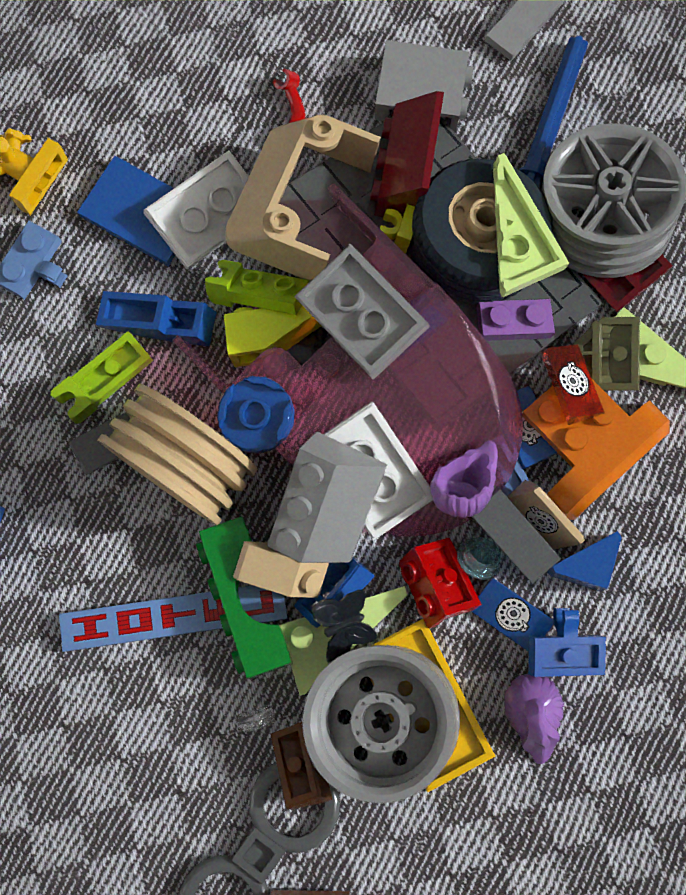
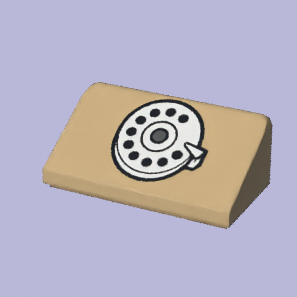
(545, 516)

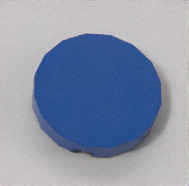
(256, 414)

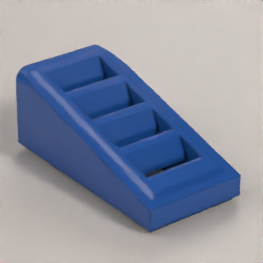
(348, 577)

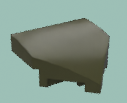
(613, 353)

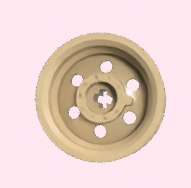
(178, 453)

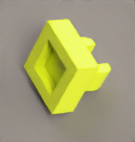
(402, 229)

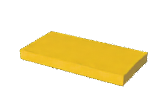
(472, 744)

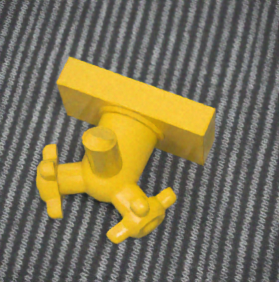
(33, 174)

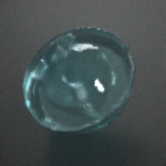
(479, 558)

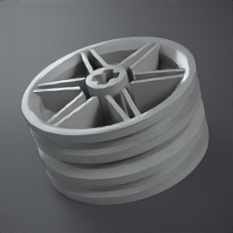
(613, 178)
(333, 743)

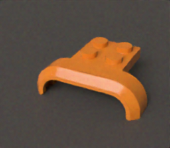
(594, 448)

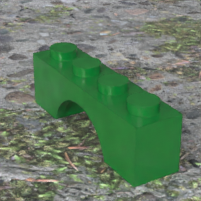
(259, 645)

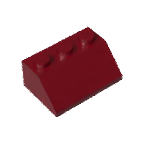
(408, 153)

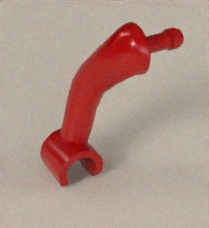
(293, 97)

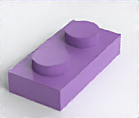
(515, 319)

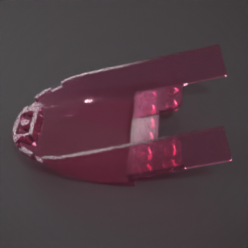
(435, 396)

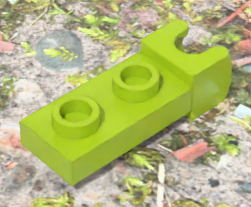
(254, 288)
(102, 377)

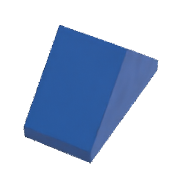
(590, 566)

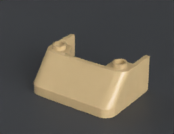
(268, 229)

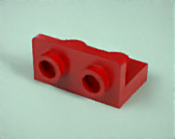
(438, 582)

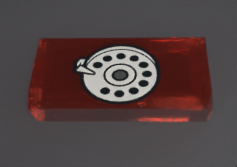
(572, 383)

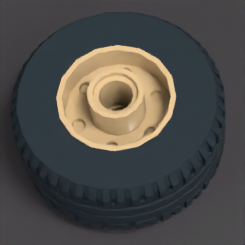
(457, 230)

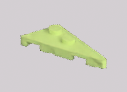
(523, 239)
(658, 360)
(309, 644)

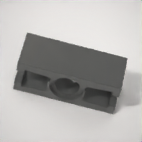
(516, 536)

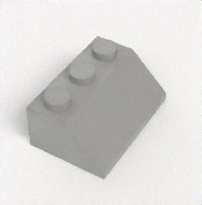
(326, 502)

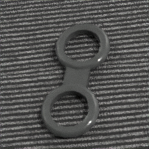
(264, 844)

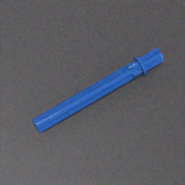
(555, 109)

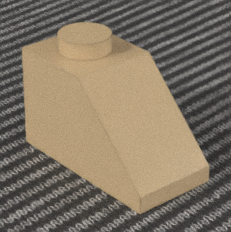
(277, 572)

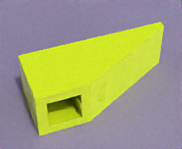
(256, 330)

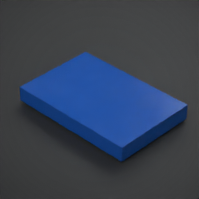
(118, 208)

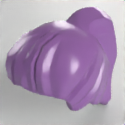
(466, 482)
(535, 714)

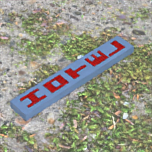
(162, 618)

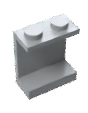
(421, 69)

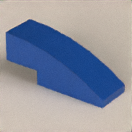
(156, 317)

